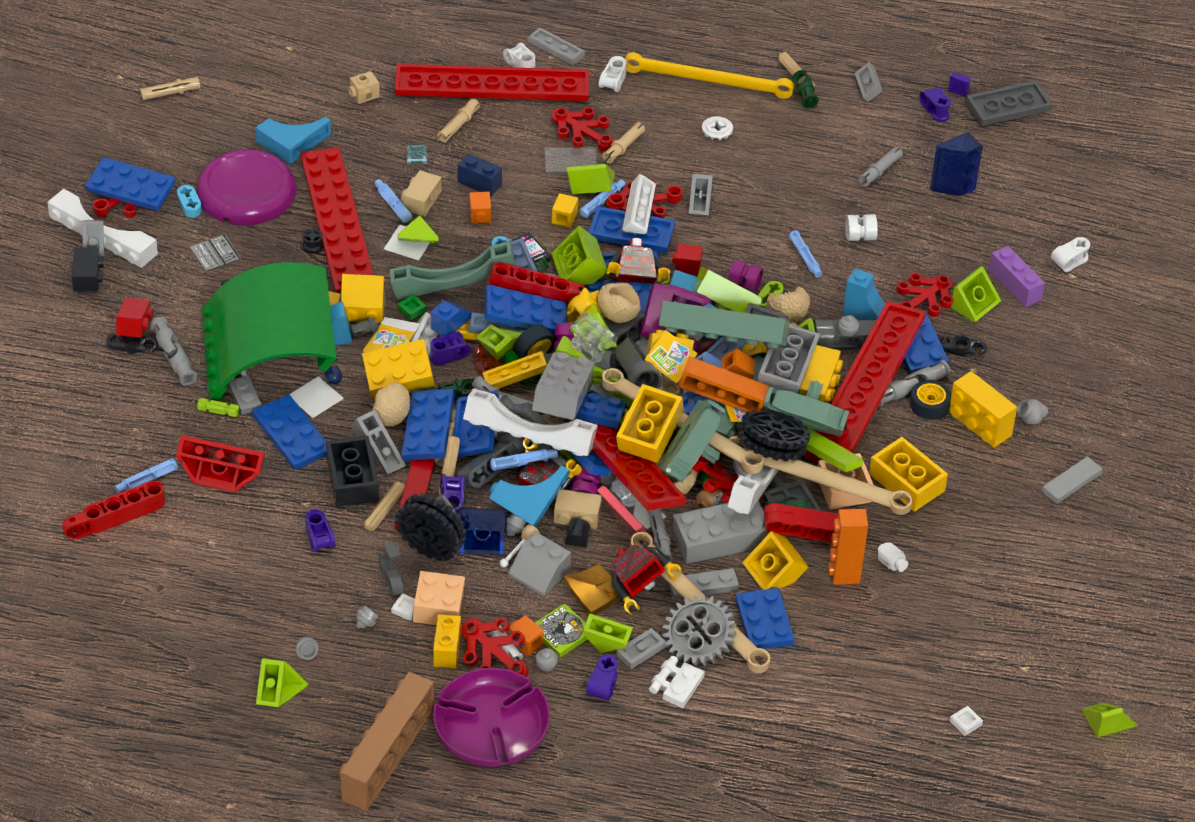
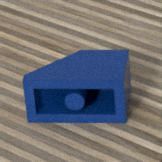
(448, 317)

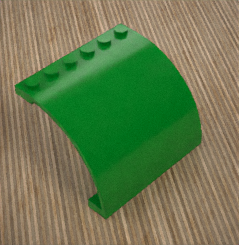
(265, 317)

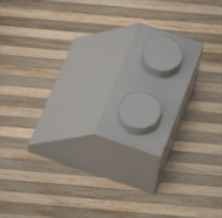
(540, 564)

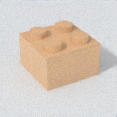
(837, 498)
(437, 595)

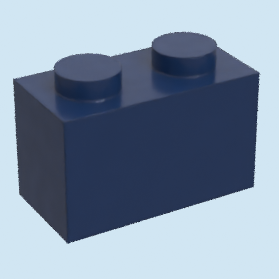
(479, 174)

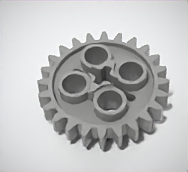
(716, 618)

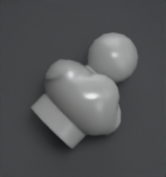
(1032, 411)

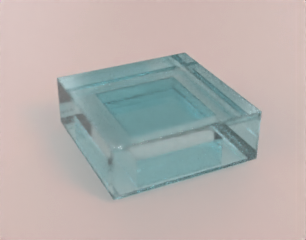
(416, 154)

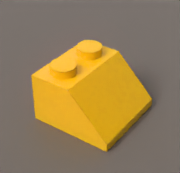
(363, 297)
(775, 562)

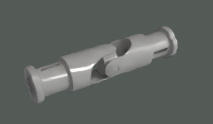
(173, 351)
(900, 388)

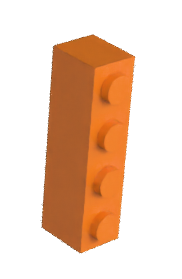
(723, 386)
(848, 546)

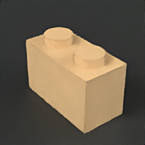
(422, 192)
(577, 505)

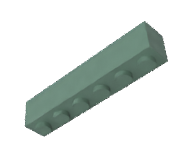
(724, 323)

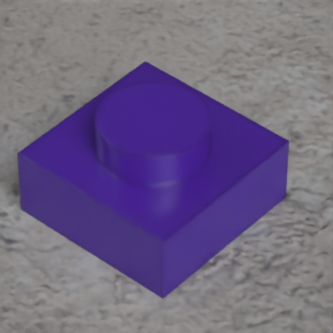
(959, 84)

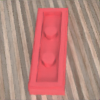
(620, 510)

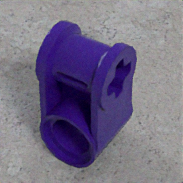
(936, 103)
(447, 348)
(453, 490)
(318, 530)
(603, 678)

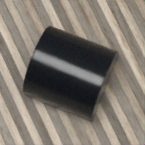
(578, 533)

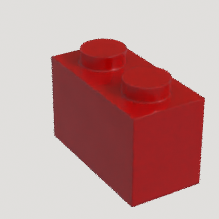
(133, 317)

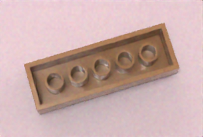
(387, 741)

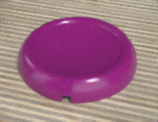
(246, 187)
(491, 717)

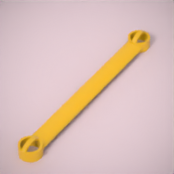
(709, 75)

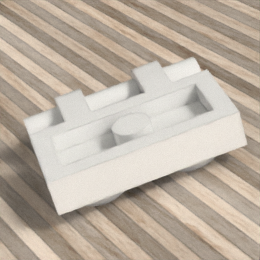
(683, 684)

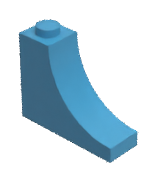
(290, 140)
(862, 297)
(529, 501)

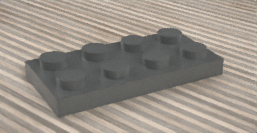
(1009, 103)

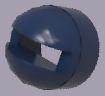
(333, 375)

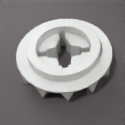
(722, 124)

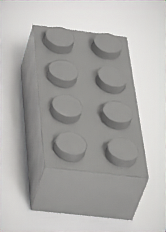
(787, 366)
(563, 385)
(718, 532)

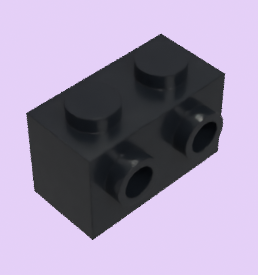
(86, 269)

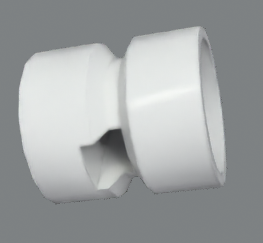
(861, 227)

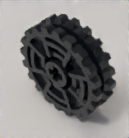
(773, 435)
(431, 526)

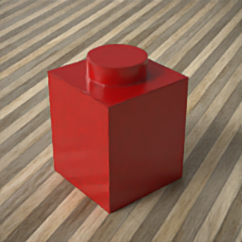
(687, 259)

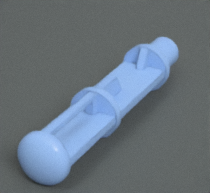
(600, 199)
(393, 201)
(803, 250)
(522, 459)
(147, 475)

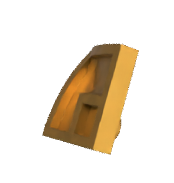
(592, 589)

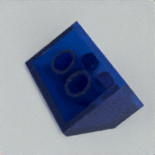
(956, 165)

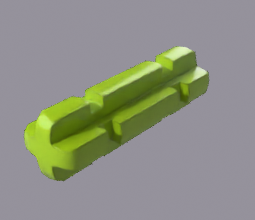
(218, 407)

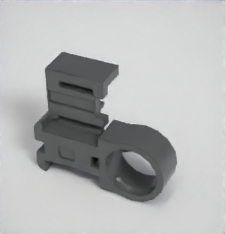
(393, 579)

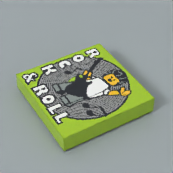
(562, 630)

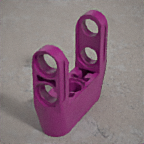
(670, 293)

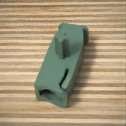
(808, 409)
(693, 440)

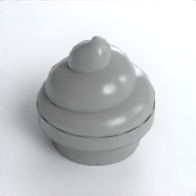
(848, 325)
(514, 525)
(365, 617)
(306, 648)
(546, 659)

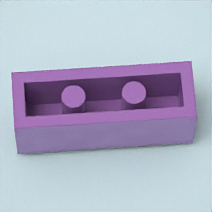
(1016, 276)

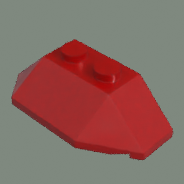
(218, 463)

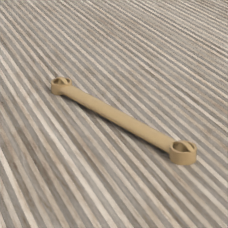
(717, 441)
(838, 482)
(688, 589)

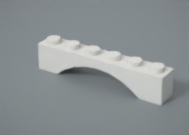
(131, 245)
(487, 410)
(749, 489)

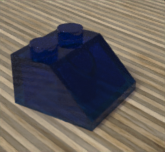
(484, 531)

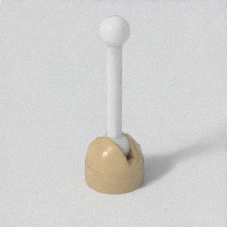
(527, 532)

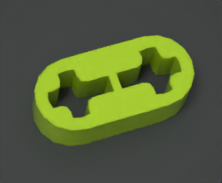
(768, 288)

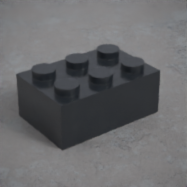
(352, 471)

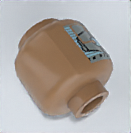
(705, 499)

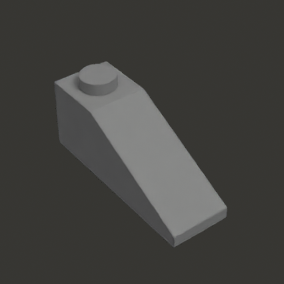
(382, 446)

